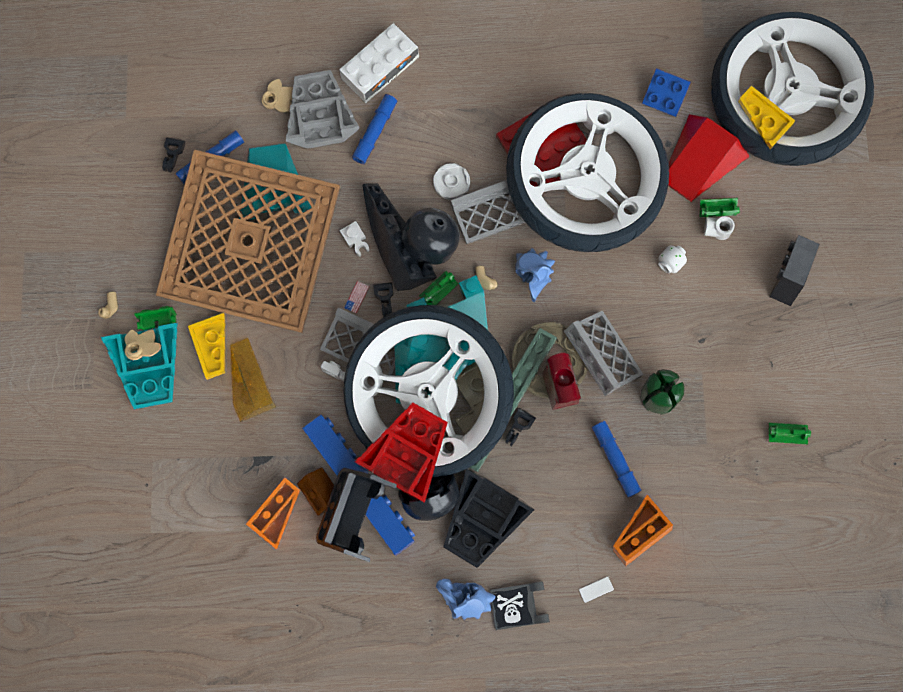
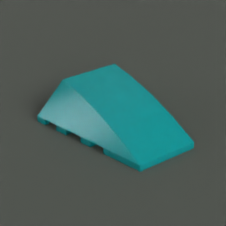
(277, 158)
(151, 378)

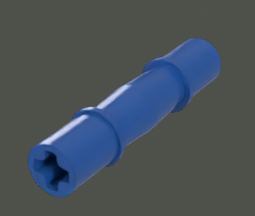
(374, 129)
(224, 147)
(616, 459)

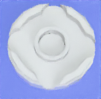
(451, 181)

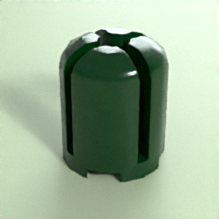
(672, 393)

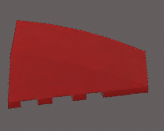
(703, 157)
(407, 451)

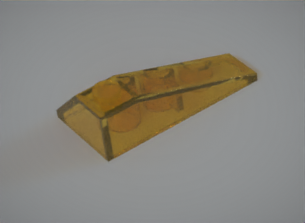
(249, 386)

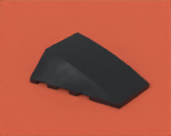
(483, 519)

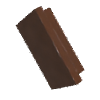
(317, 489)

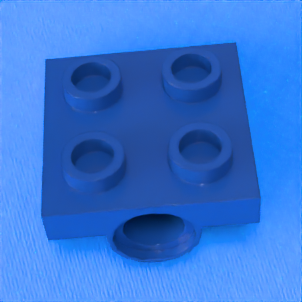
(666, 92)

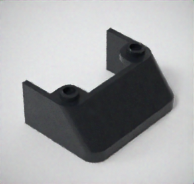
(347, 511)

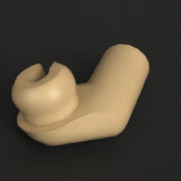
(486, 282)
(112, 306)

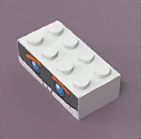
(379, 63)

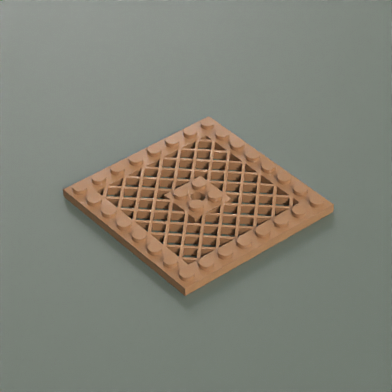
(183, 233)

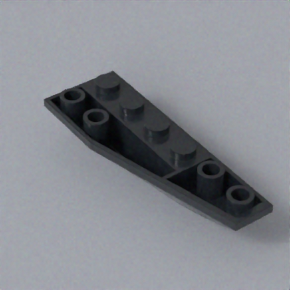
(387, 231)

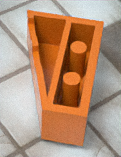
(274, 513)
(642, 531)

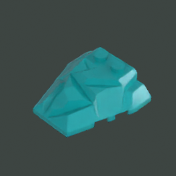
(424, 349)

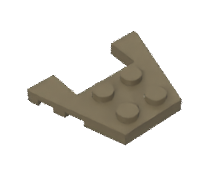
(472, 388)

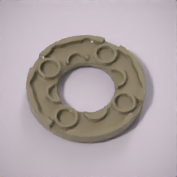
(538, 385)

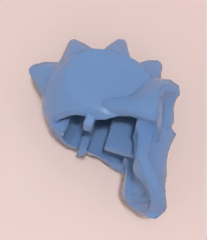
(534, 270)
(465, 599)

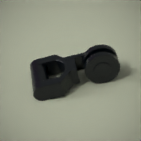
(169, 164)
(384, 299)
(511, 437)

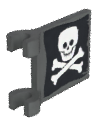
(516, 606)

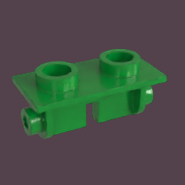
(719, 207)
(439, 288)
(164, 315)
(788, 433)

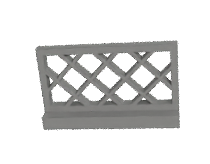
(482, 197)
(359, 324)
(594, 358)

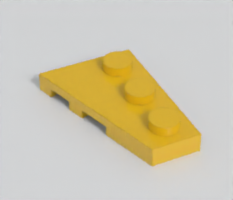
(766, 116)
(210, 344)

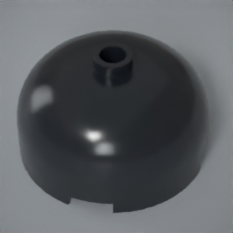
(431, 235)
(439, 500)

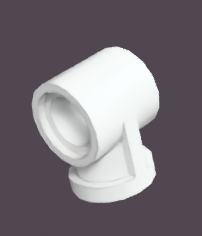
(712, 227)

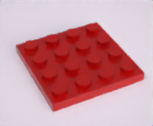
(551, 150)

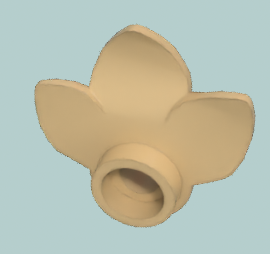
(281, 95)
(143, 343)

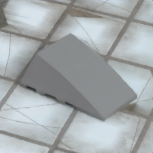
(319, 112)

